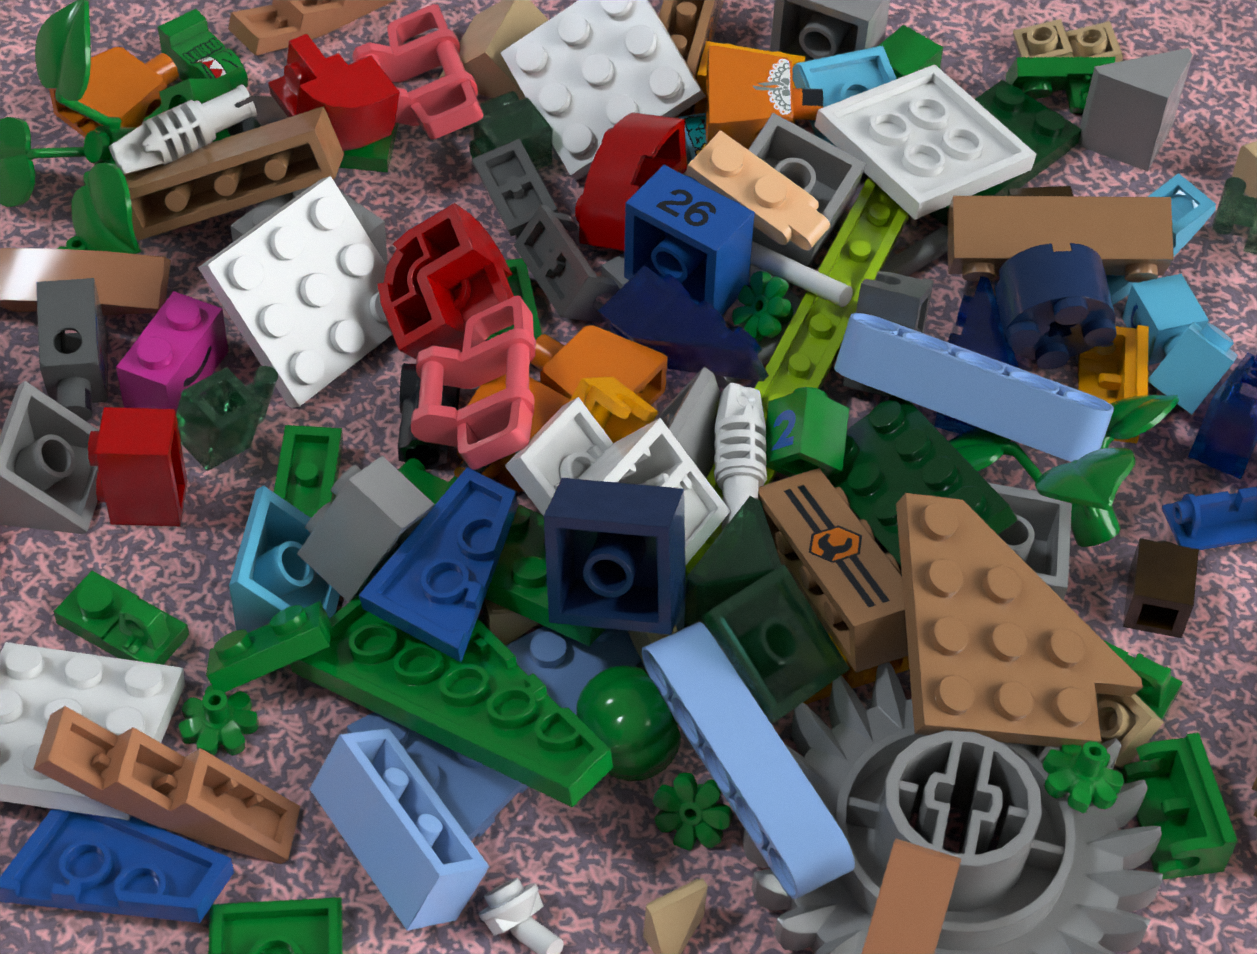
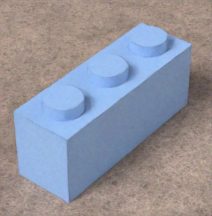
(398, 828)

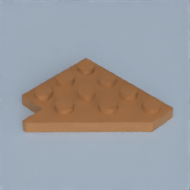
(992, 638)

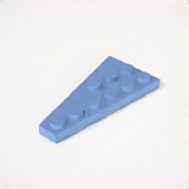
(565, 666)

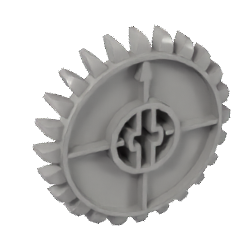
(1045, 889)

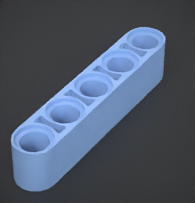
(972, 387)
(748, 761)

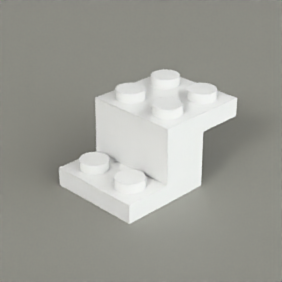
(579, 448)

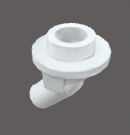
(512, 909)

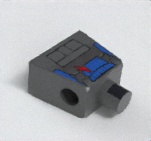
(72, 363)

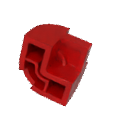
(355, 96)
(440, 280)

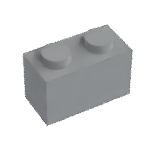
(362, 525)

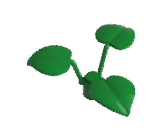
(104, 204)
(1084, 482)

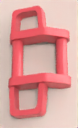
(439, 105)
(498, 422)

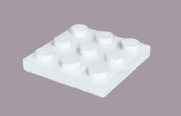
(595, 69)
(925, 140)
(304, 290)
(101, 688)

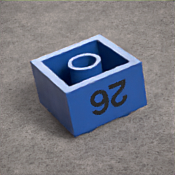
(690, 234)

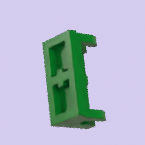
(1185, 805)

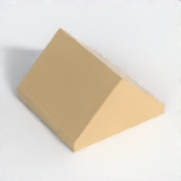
(491, 34)

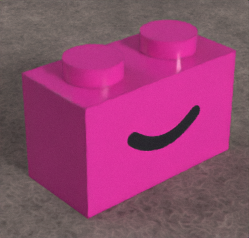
(172, 353)

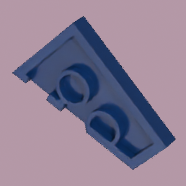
(446, 565)
(114, 869)

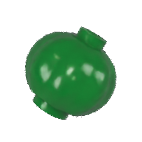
(631, 720)

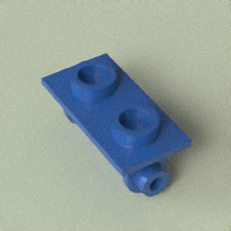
(1214, 519)

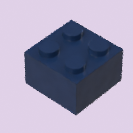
(615, 555)

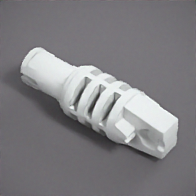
(180, 131)
(739, 446)

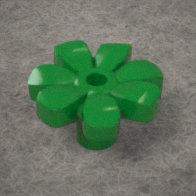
(763, 306)
(218, 721)
(1082, 775)
(692, 812)

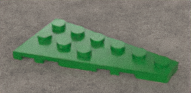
(471, 706)

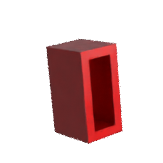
(139, 466)

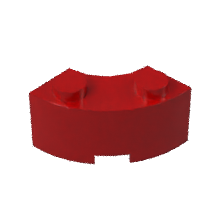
(621, 166)

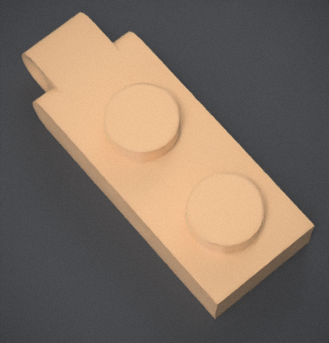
(779, 205)

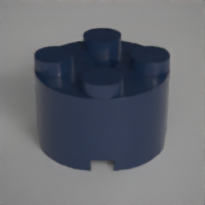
(1055, 303)

